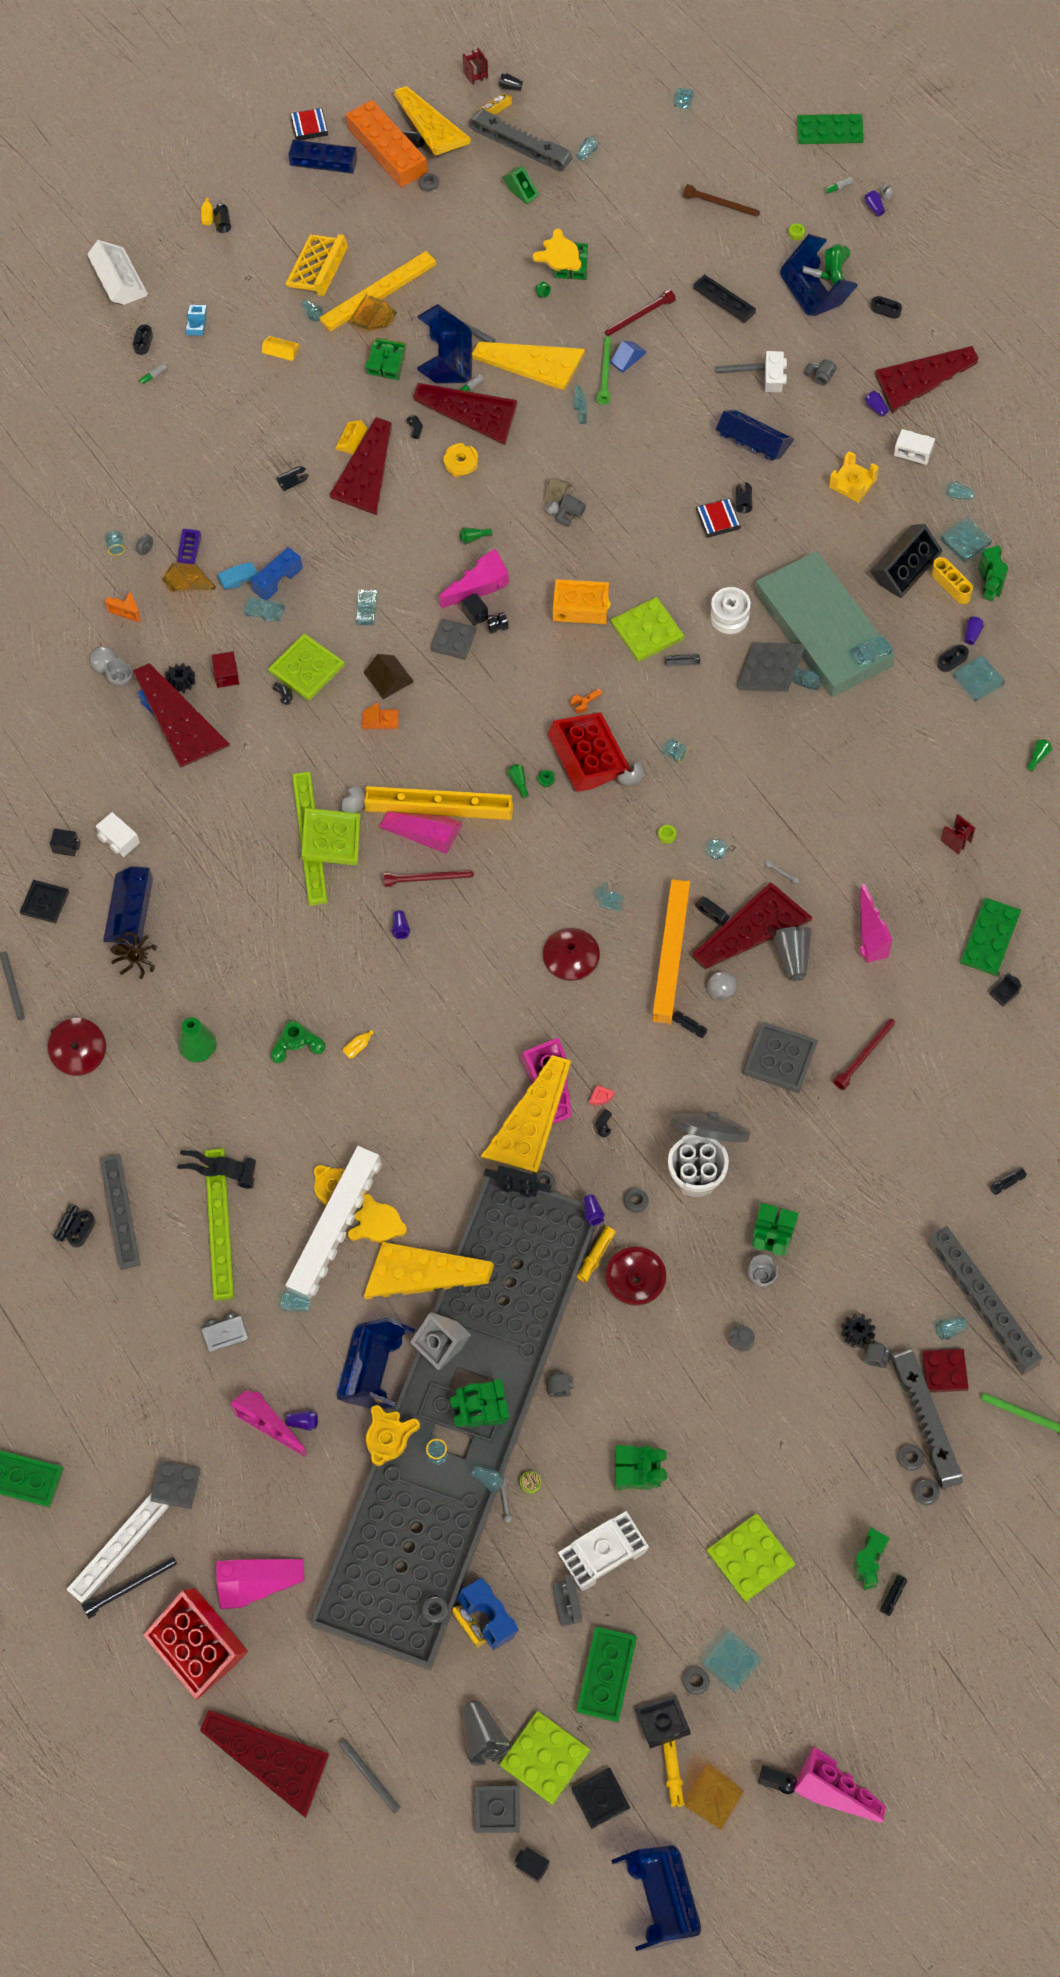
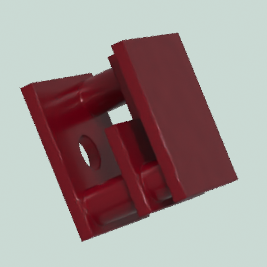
(479, 61)
(225, 669)
(957, 837)

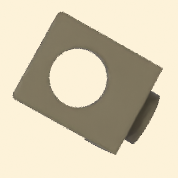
(556, 490)

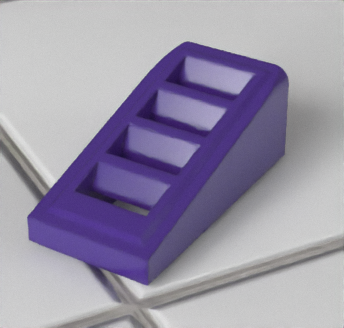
(189, 533)

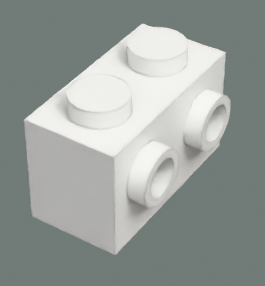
(774, 368)
(914, 446)
(117, 835)

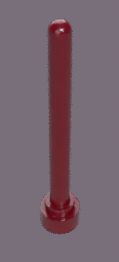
(667, 298)
(392, 879)
(842, 1080)

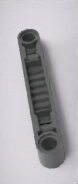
(543, 152)
(945, 1470)

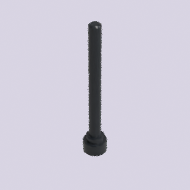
(92, 1607)

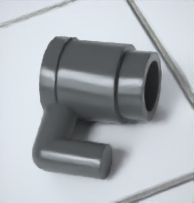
(824, 371)
(572, 506)

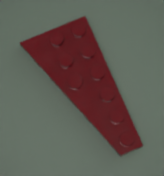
(917, 377)
(478, 411)
(364, 473)
(183, 726)
(752, 926)
(278, 1762)

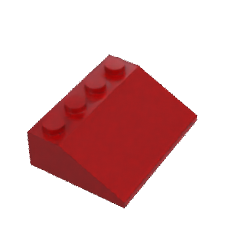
(587, 750)
(195, 1642)

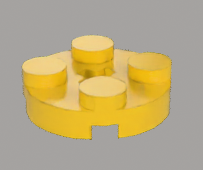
(457, 467)

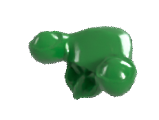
(834, 261)
(294, 1037)

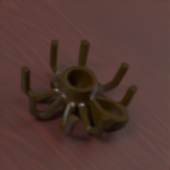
(133, 954)

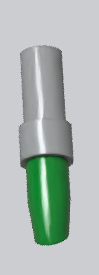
(839, 185)
(816, 273)
(153, 373)
(471, 384)

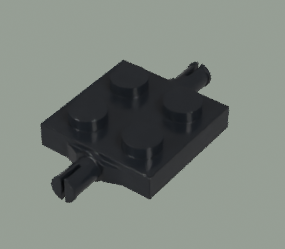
(517, 1181)

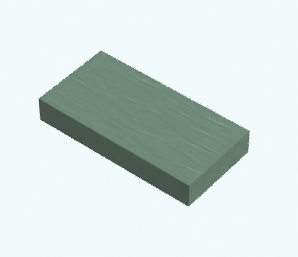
(824, 618)

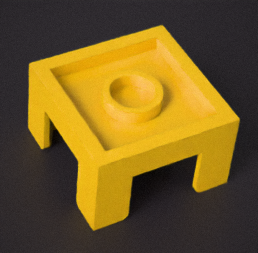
(853, 479)

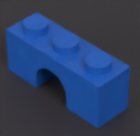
(285, 564)
(480, 1598)

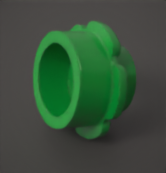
(543, 289)
(546, 782)

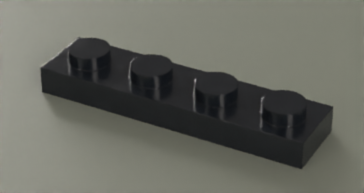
(724, 298)

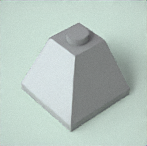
(440, 1339)

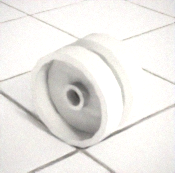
(730, 610)

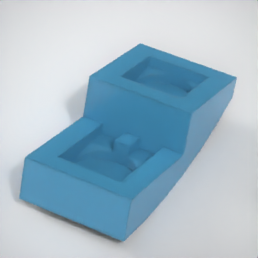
(196, 320)
(236, 575)

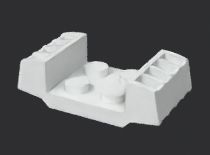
(603, 1550)

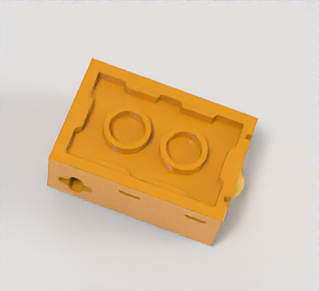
(581, 601)

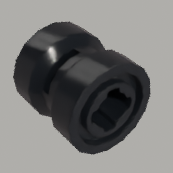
(497, 622)

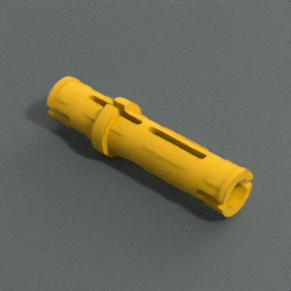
(591, 1261)
(673, 1774)

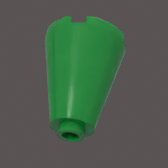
(196, 1040)

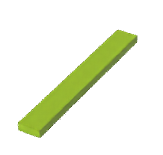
(313, 870)
(219, 1233)

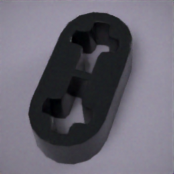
(886, 307)
(139, 339)
(955, 660)
(712, 910)
(77, 1226)

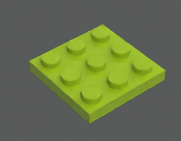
(647, 629)
(306, 667)
(330, 836)
(751, 1558)
(544, 1758)

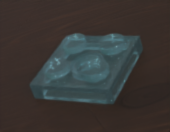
(966, 540)
(978, 678)
(732, 1661)

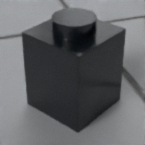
(474, 609)
(64, 842)
(531, 1864)

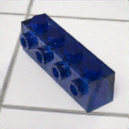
(323, 156)

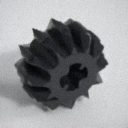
(180, 677)
(853, 1335)

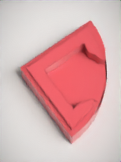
(601, 1096)

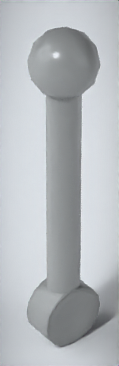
(769, 864)
(507, 1518)

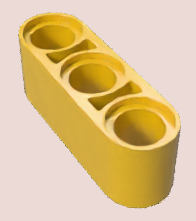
(944, 572)

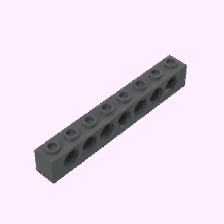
(984, 1300)

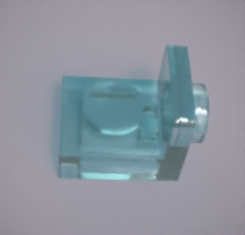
(683, 98)
(609, 900)

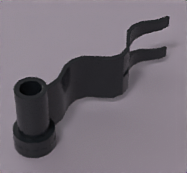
(223, 1166)

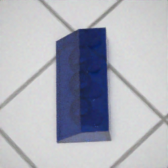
(753, 434)
(129, 904)

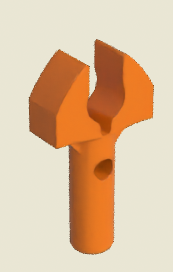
(584, 700)

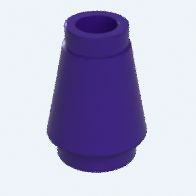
(875, 203)
(876, 403)
(973, 629)
(400, 925)
(593, 1212)
(303, 1420)

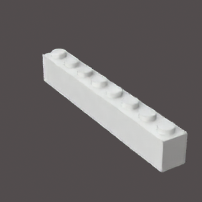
(333, 1223)

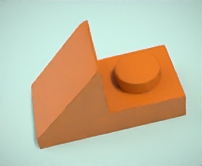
(126, 609)
(380, 719)

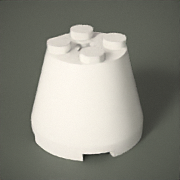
(700, 1156)

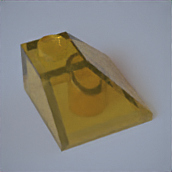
(372, 314)
(186, 578)
(713, 1797)

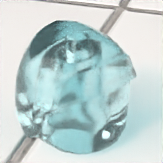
(717, 849)

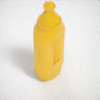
(206, 212)
(357, 1044)

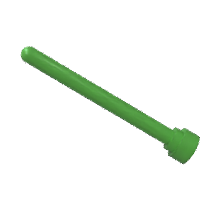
(603, 395)
(1021, 1412)

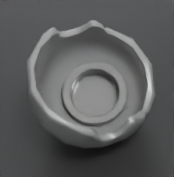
(100, 657)
(118, 672)
(634, 777)
(355, 802)
(721, 985)
(762, 1270)

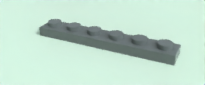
(120, 1212)

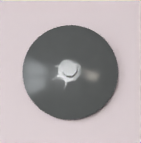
(710, 1126)

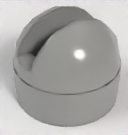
(888, 192)
(552, 507)

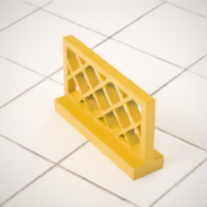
(329, 265)

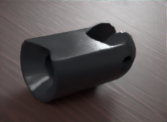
(222, 218)
(290, 479)
(744, 499)
(777, 1779)

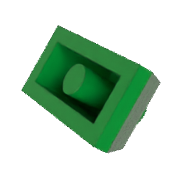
(520, 184)

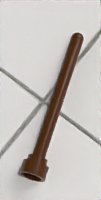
(691, 192)

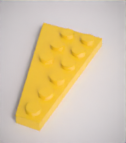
(434, 128)
(540, 363)
(528, 1127)
(419, 1270)

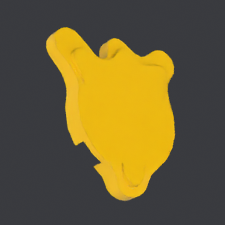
(559, 253)
(326, 1182)
(377, 1222)
(387, 1435)

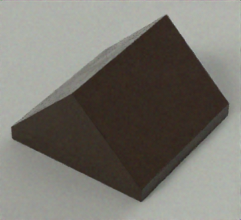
(387, 675)

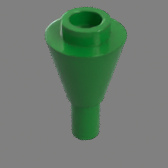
(471, 534)
(1041, 750)
(517, 775)

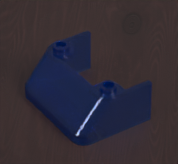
(809, 289)
(454, 349)
(367, 1362)
(667, 1895)

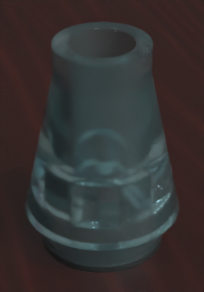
(587, 148)
(312, 310)
(960, 491)
(293, 1302)
(948, 1328)
(489, 1478)

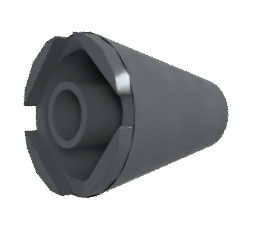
(793, 950)
(482, 1735)

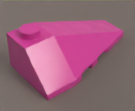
(483, 579)
(429, 830)
(874, 933)
(534, 1062)
(256, 1412)
(249, 1580)
(829, 1786)

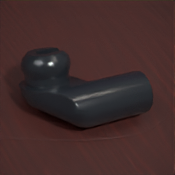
(414, 421)

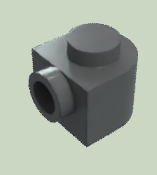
(742, 1338)
(877, 1355)
(560, 1385)

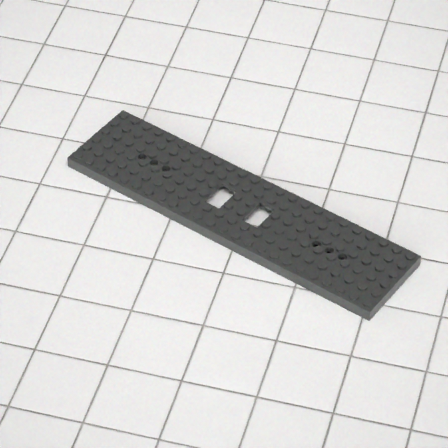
(364, 1592)

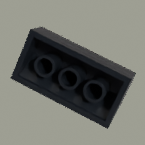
(907, 560)

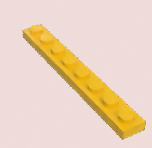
(379, 289)

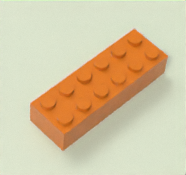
(386, 143)

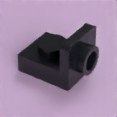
(1006, 989)

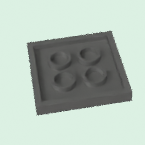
(771, 666)
(780, 1057)

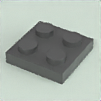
(453, 639)
(175, 1485)
(497, 1809)

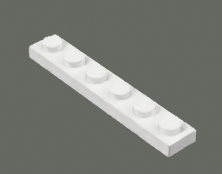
(116, 1549)

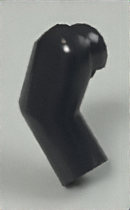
(285, 692)
(601, 1124)

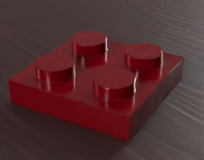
(945, 1370)

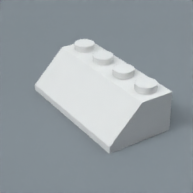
(116, 273)

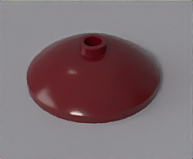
(573, 963)
(88, 1054)
(639, 1264)

